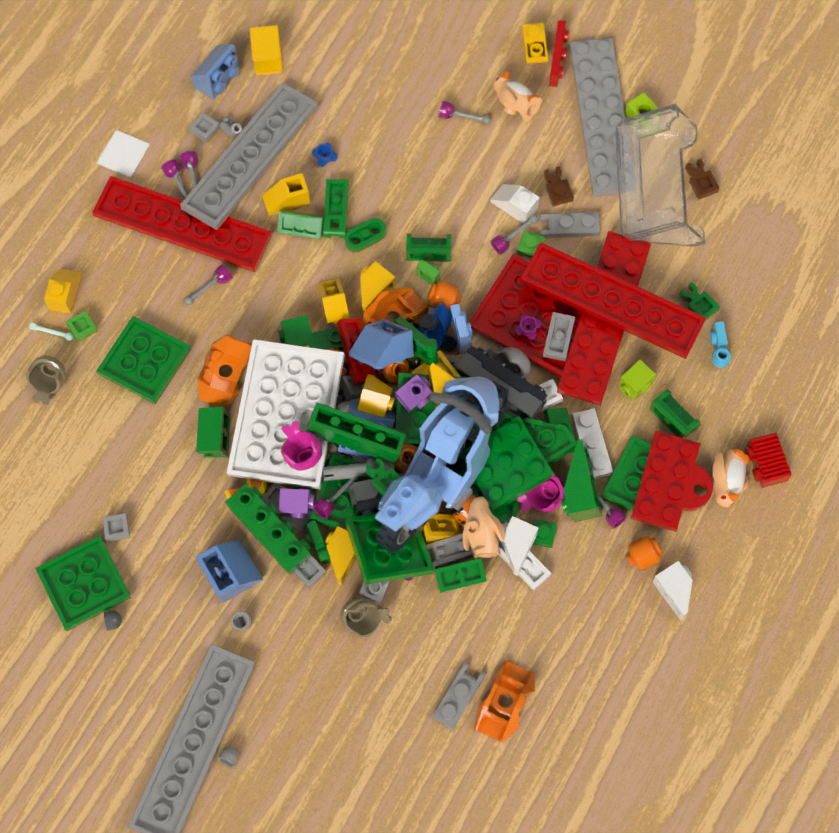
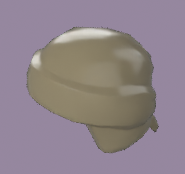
(46, 376)
(363, 616)

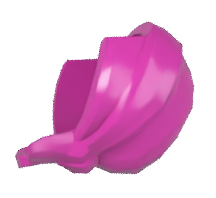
(301, 449)
(545, 496)

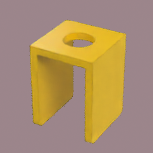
(266, 49)

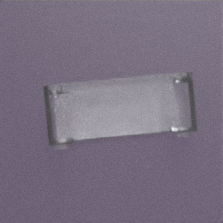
(653, 177)

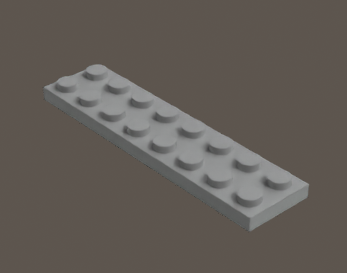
(599, 110)
(249, 156)
(193, 743)

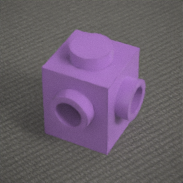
(414, 393)
(296, 502)

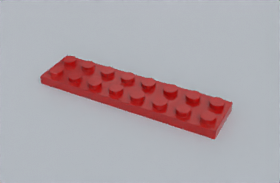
(165, 220)
(613, 300)
(596, 341)

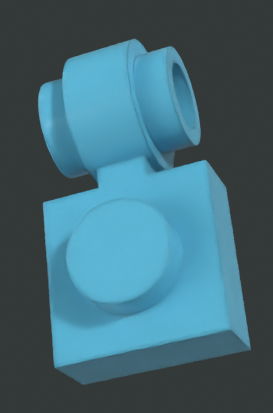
(719, 339)

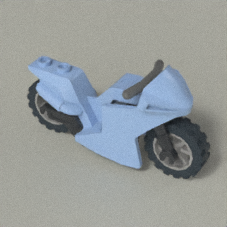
(419, 493)

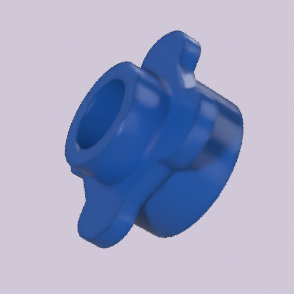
(324, 149)

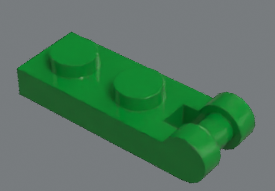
(335, 207)
(422, 346)

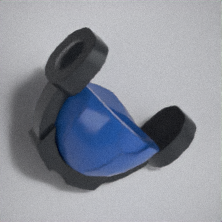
(436, 327)

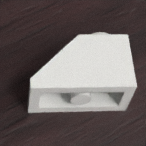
(516, 201)
(518, 542)
(675, 587)

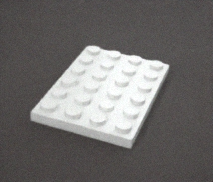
(277, 390)

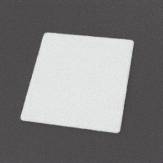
(123, 153)

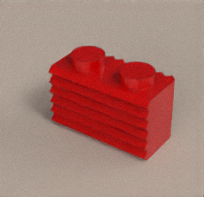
(768, 460)

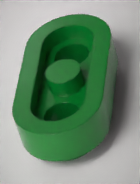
(364, 234)

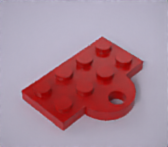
(670, 482)

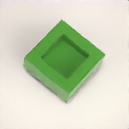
(529, 243)
(428, 272)
(81, 326)

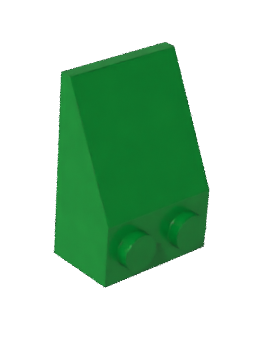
(580, 490)

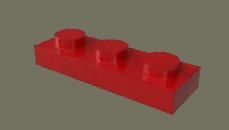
(559, 53)
(349, 332)

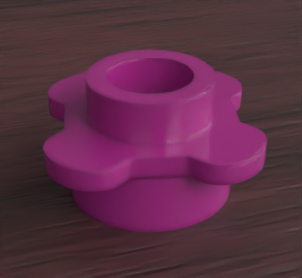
(526, 320)

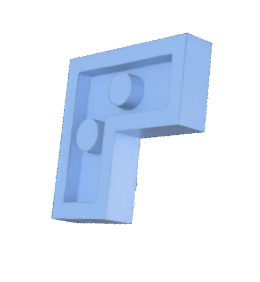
(461, 329)

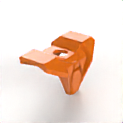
(397, 300)
(223, 389)
(500, 721)

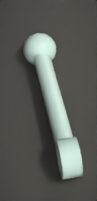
(69, 336)

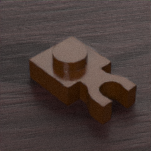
(701, 181)
(557, 189)

